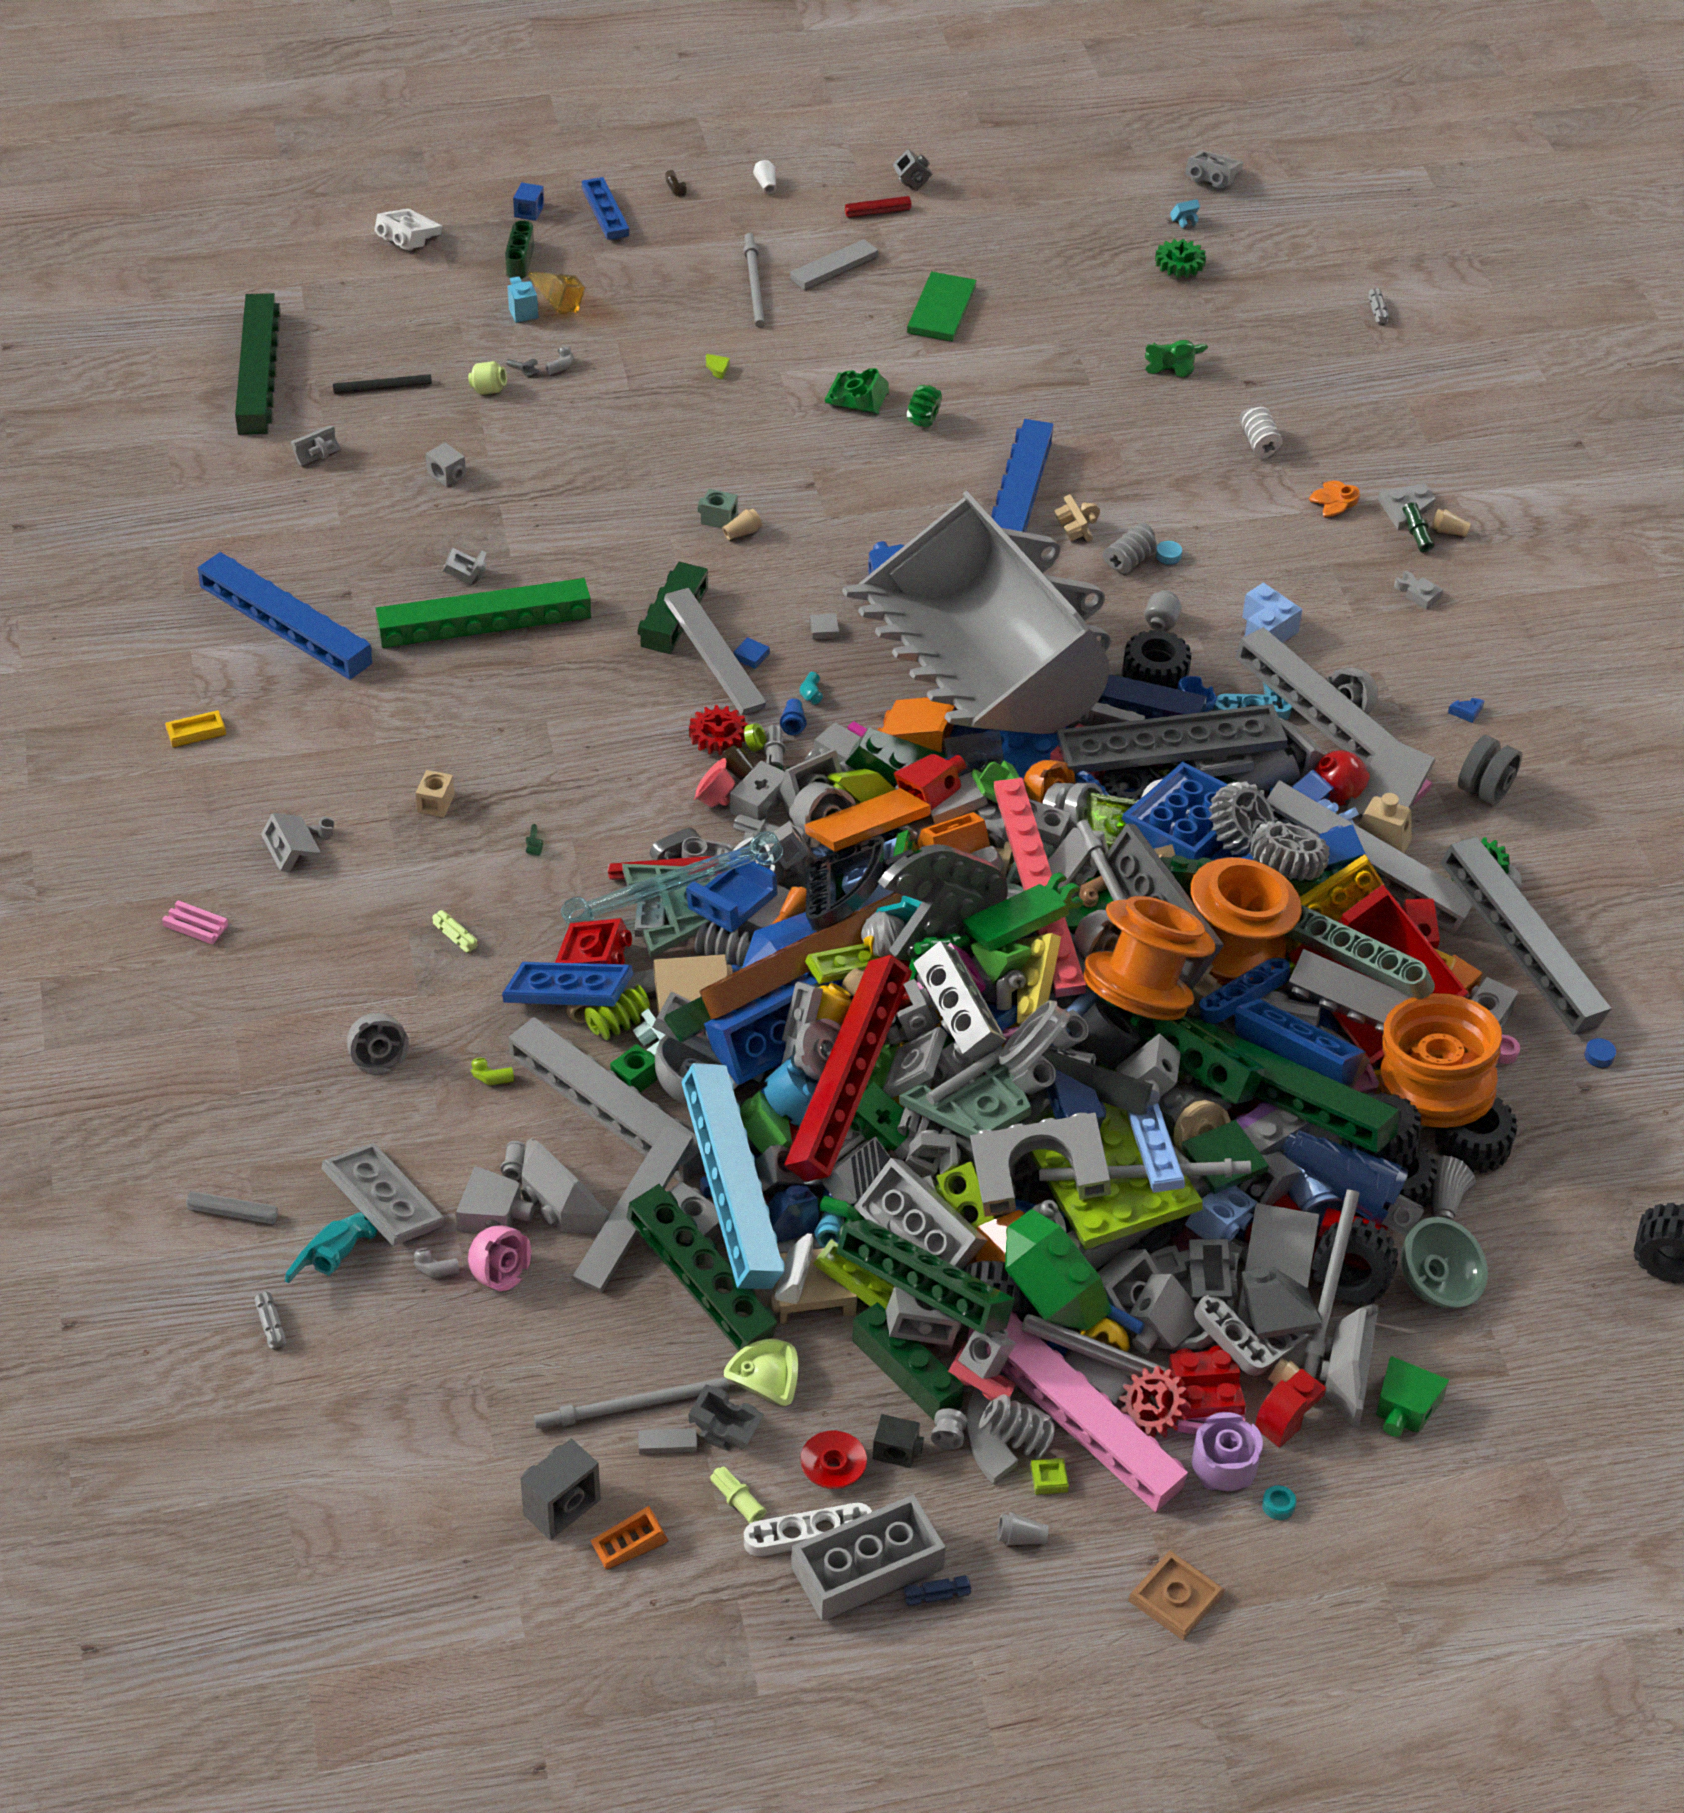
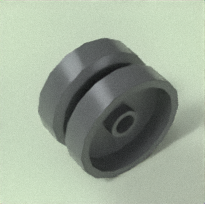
(1489, 769)

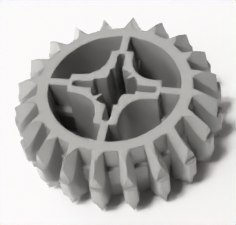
(1237, 814)
(1290, 850)

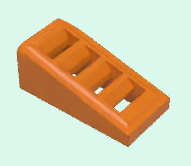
(623, 1529)

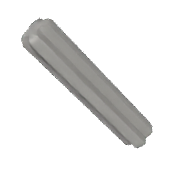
(232, 1207)

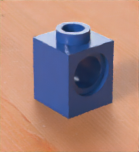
(528, 201)

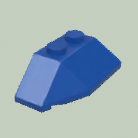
(777, 936)

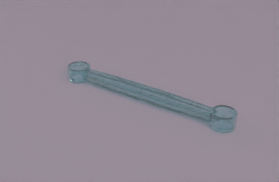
(674, 879)

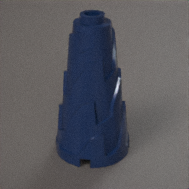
(1345, 1169)

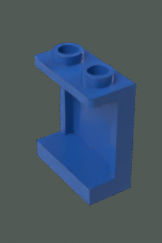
(733, 895)

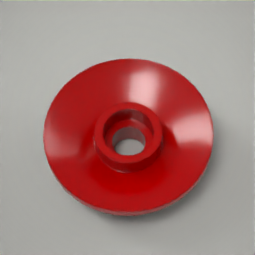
(833, 1448)

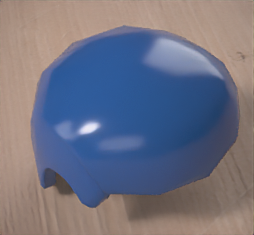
(1194, 685)

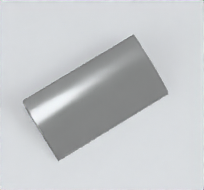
(917, 1213)

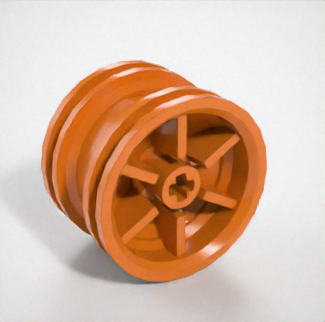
(1442, 1058)

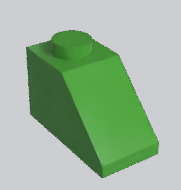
(764, 1124)

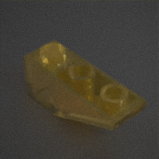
(561, 290)

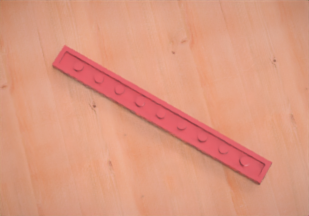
(1035, 870)

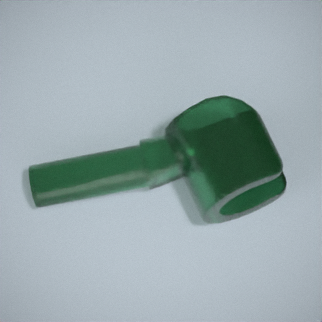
(534, 845)

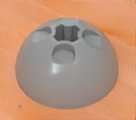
(674, 1061)

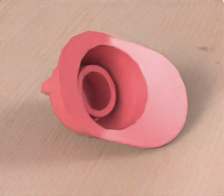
(715, 785)

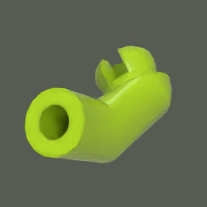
(488, 1075)

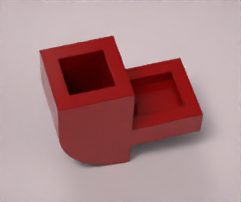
(1285, 1407)

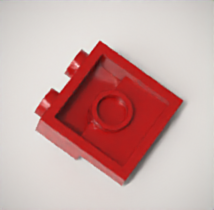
(595, 942)
(1211, 1380)

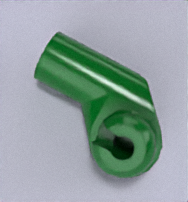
(840, 1208)

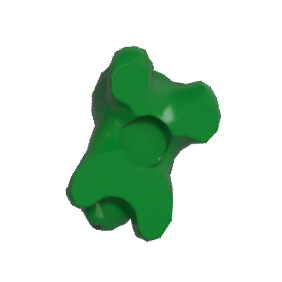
(1174, 356)

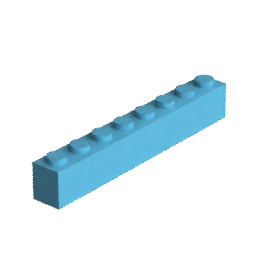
(732, 1177)

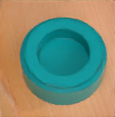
(1279, 1502)

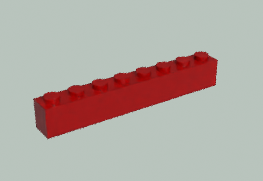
(848, 1069)

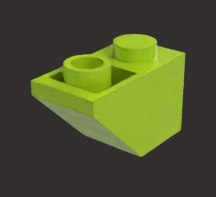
(861, 784)

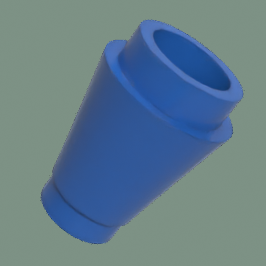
(793, 718)

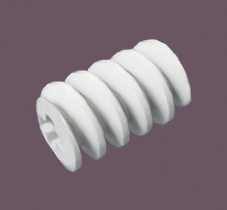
(1261, 431)

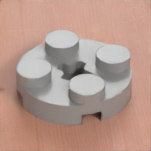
(808, 1042)

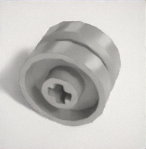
(1071, 799)

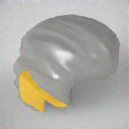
(881, 932)

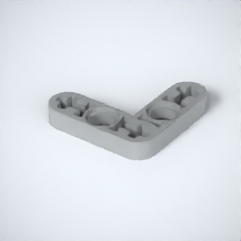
(1256, 1347)

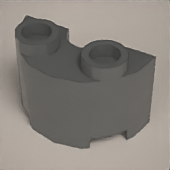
(1210, 1269)
(722, 1420)

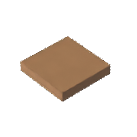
(1176, 1595)

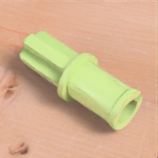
(737, 1495)

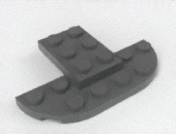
(950, 889)

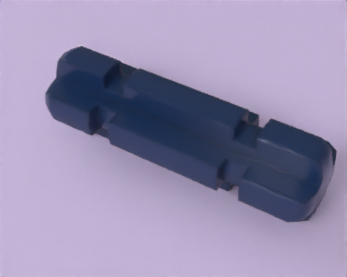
(937, 1590)

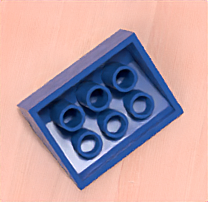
(1178, 813)

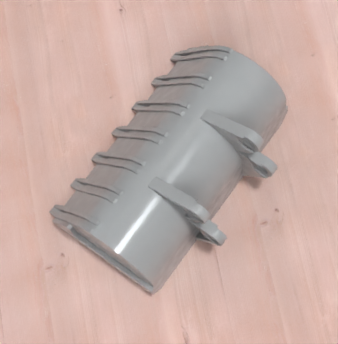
(990, 623)

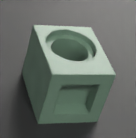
(718, 508)

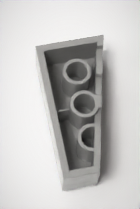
(1343, 990)

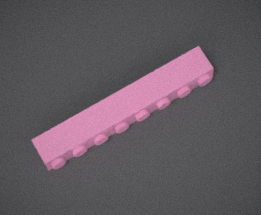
(1091, 1418)

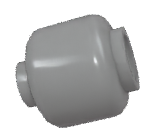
(1162, 610)

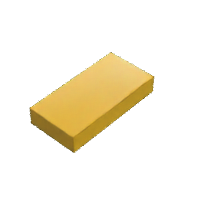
(195, 728)

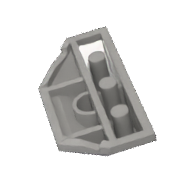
(559, 1193)
(1349, 1362)

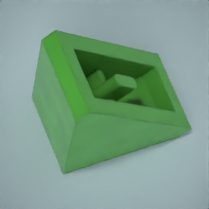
(1002, 960)

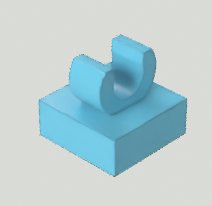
(1185, 211)

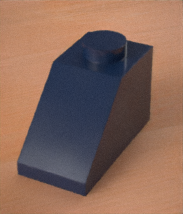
(1072, 1097)
(793, 1213)

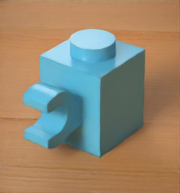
(522, 300)

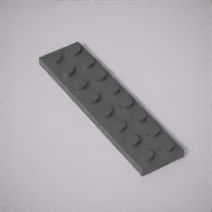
(1172, 739)

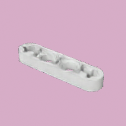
(804, 1521)

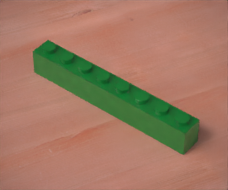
(483, 612)

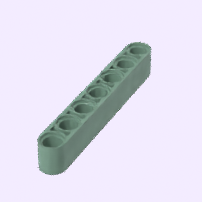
(1357, 950)

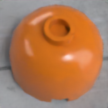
(1044, 775)

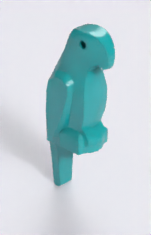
(332, 1245)

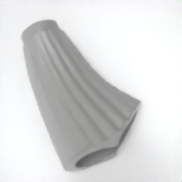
(1450, 1184)

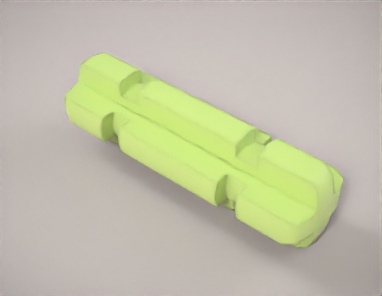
(455, 931)

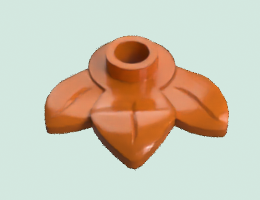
(1335, 497)

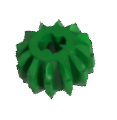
(924, 405)

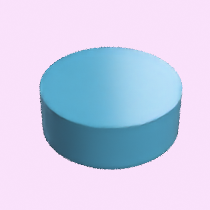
(1168, 552)

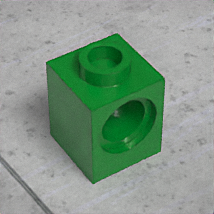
(635, 1068)

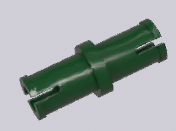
(1418, 527)

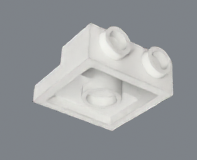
(406, 228)

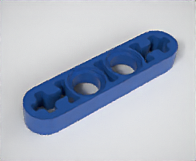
(1220, 1004)

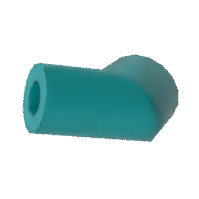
(809, 688)

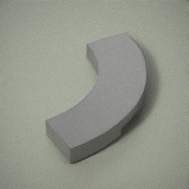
(988, 1451)

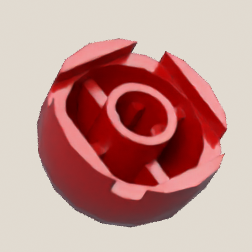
(1345, 773)

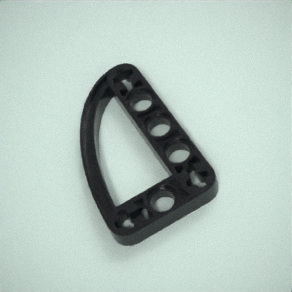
(821, 875)

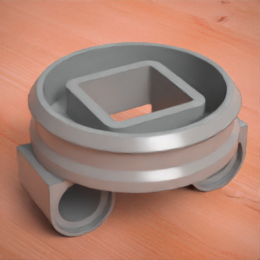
(1028, 1043)

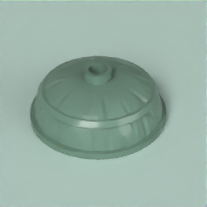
(1444, 1263)

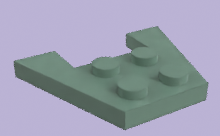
(683, 921)
(984, 1104)

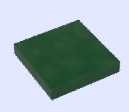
(1223, 1143)

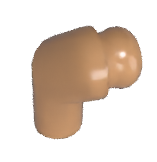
(1090, 890)

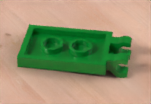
(1023, 913)

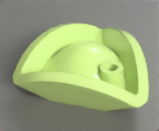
(766, 1370)

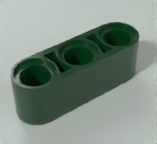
(519, 249)

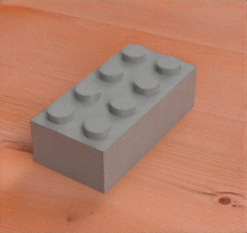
(867, 1557)

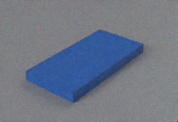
(567, 983)

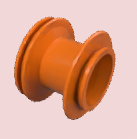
(1248, 910)
(1148, 958)

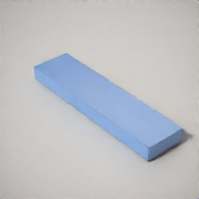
(1156, 1150)

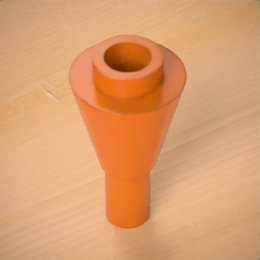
(794, 904)

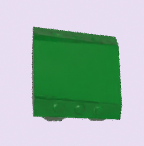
(859, 390)

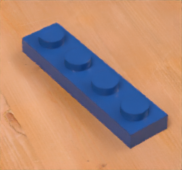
(605, 208)

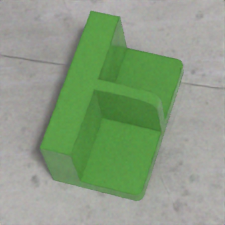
(992, 773)

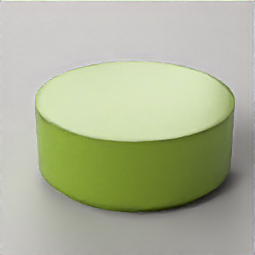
(755, 737)

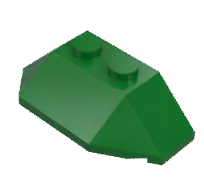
(1054, 1273)

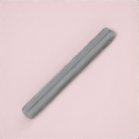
(1087, 1346)

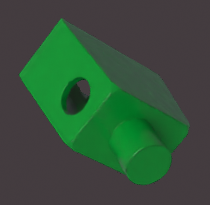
(1409, 1397)

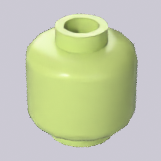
(487, 378)

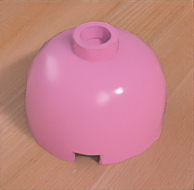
(499, 1257)

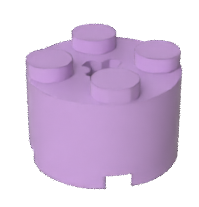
(1226, 1452)

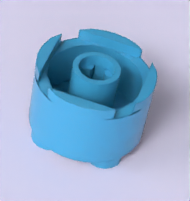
(790, 1091)

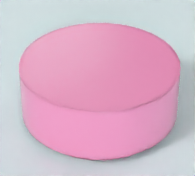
(1509, 1050)

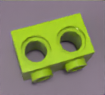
(969, 1197)

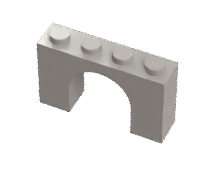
(1072, 1137)

